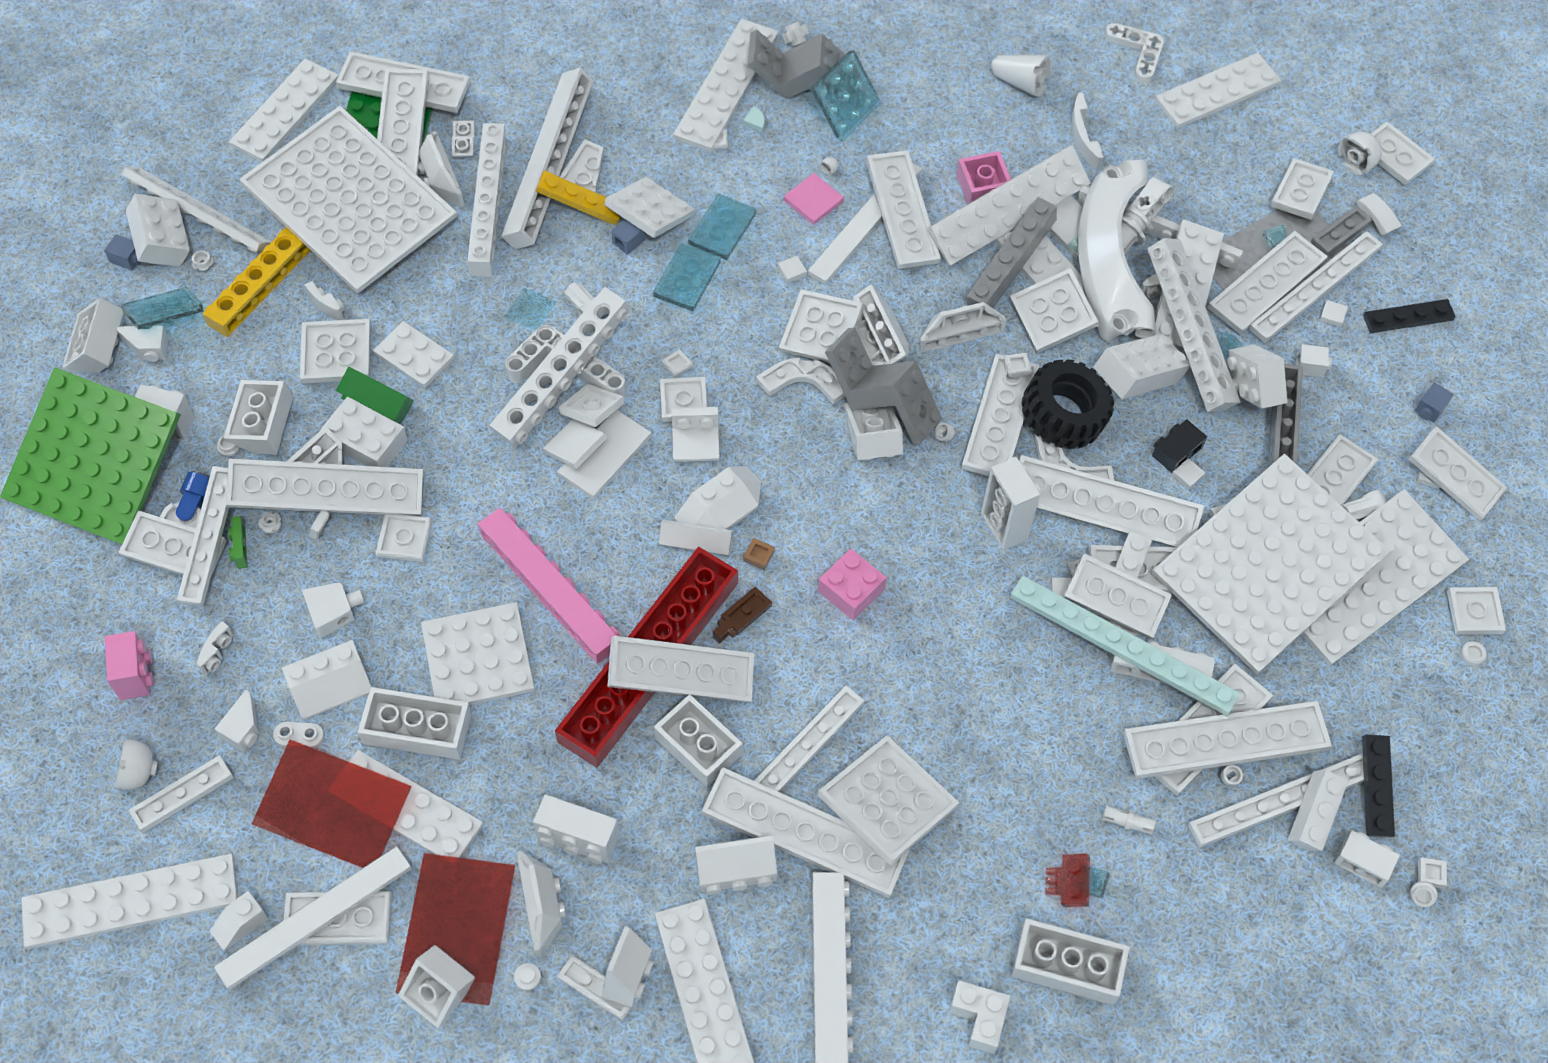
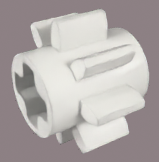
(795, 33)

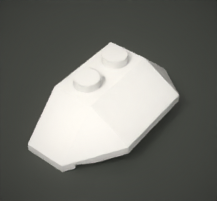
(438, 170)
(961, 326)
(880, 329)
(322, 449)
(722, 499)
(541, 901)

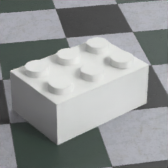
(157, 230)
(1258, 375)
(366, 434)
(698, 740)
(576, 829)

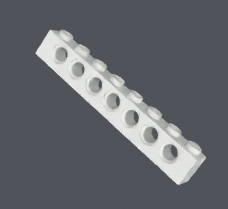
(487, 200)
(1193, 325)
(561, 355)

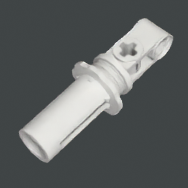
(1142, 211)

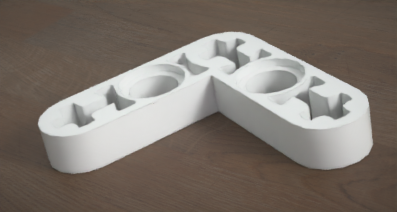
(1144, 44)

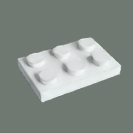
(1400, 154)
(1302, 189)
(413, 354)

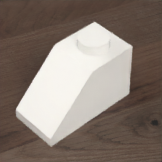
(146, 343)
(240, 723)
(238, 921)

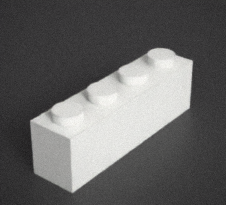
(1196, 660)

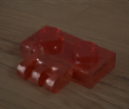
(1071, 880)

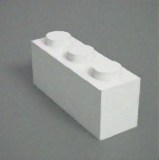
(1318, 810)

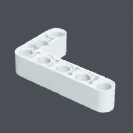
(540, 348)

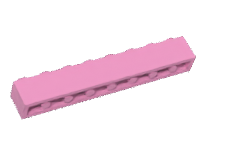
(548, 584)

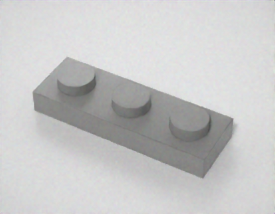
(1341, 231)

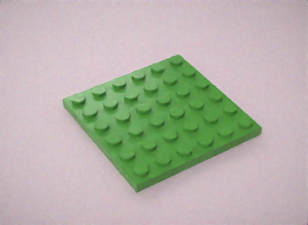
(90, 455)

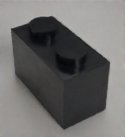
(1178, 446)

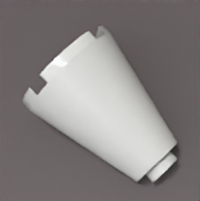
(1023, 71)

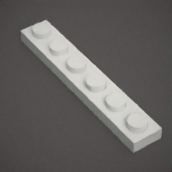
(205, 540)
(811, 740)

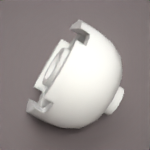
(1360, 152)
(135, 765)

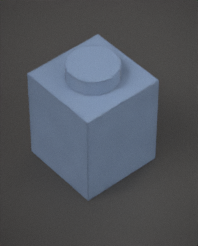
(627, 236)
(122, 252)
(1434, 402)

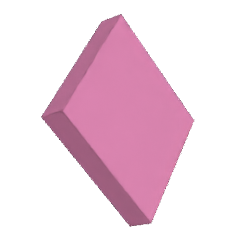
(813, 198)

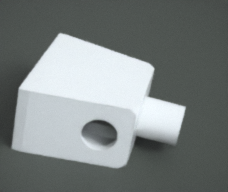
(331, 607)

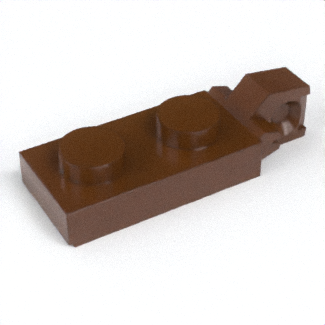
(741, 615)

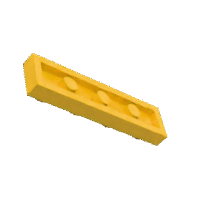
(576, 197)

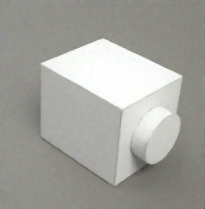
(1314, 360)

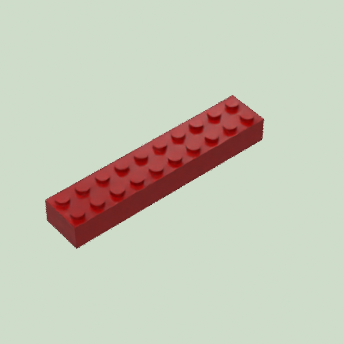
(675, 617)

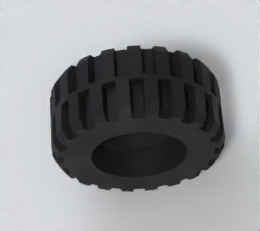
(1054, 421)

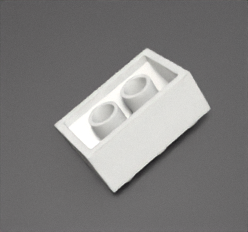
(94, 337)
(259, 416)
(327, 679)
(736, 865)

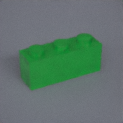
(374, 395)

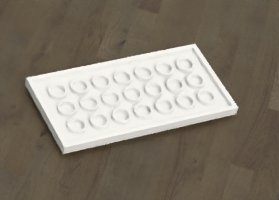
(1416, 563)

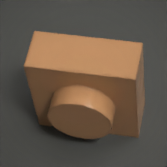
(759, 554)

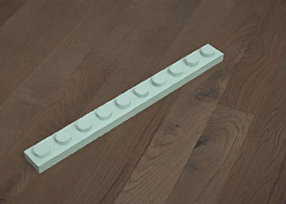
(1125, 646)

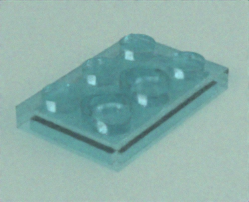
(722, 226)
(687, 277)
(162, 308)

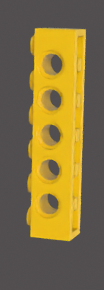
(255, 283)

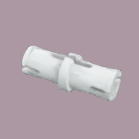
(1129, 820)

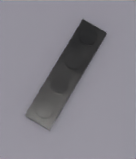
(1409, 316)
(1378, 786)

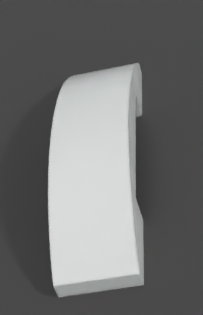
(1089, 150)

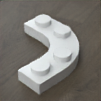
(799, 370)
(1055, 455)

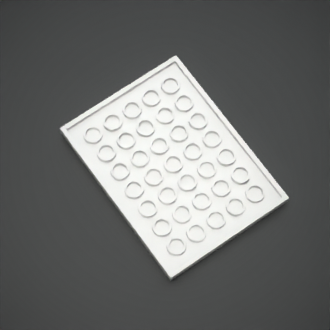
(348, 199)
(1270, 563)

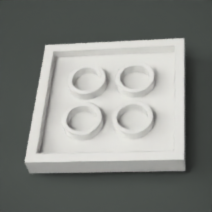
(649, 207)
(1054, 310)
(818, 323)
(332, 347)

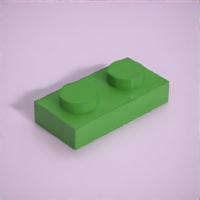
(237, 535)

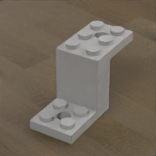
(794, 69)
(883, 385)

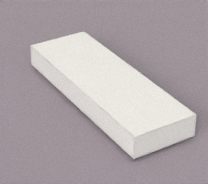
(691, 536)
(590, 984)

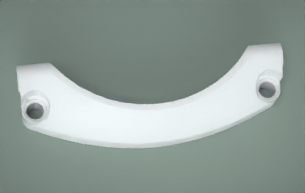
(1103, 266)

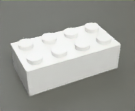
(1142, 365)
(1010, 502)
(415, 723)
(1070, 961)

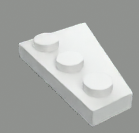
(585, 166)

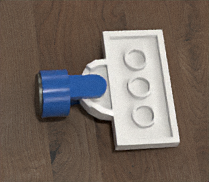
(168, 538)

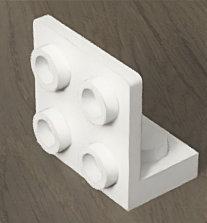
(695, 434)

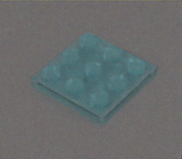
(846, 95)

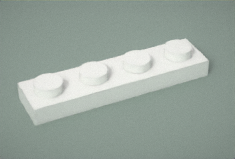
(180, 794)

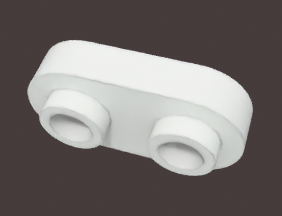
(298, 733)

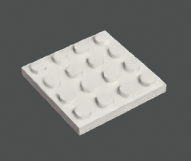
(478, 655)
(888, 799)

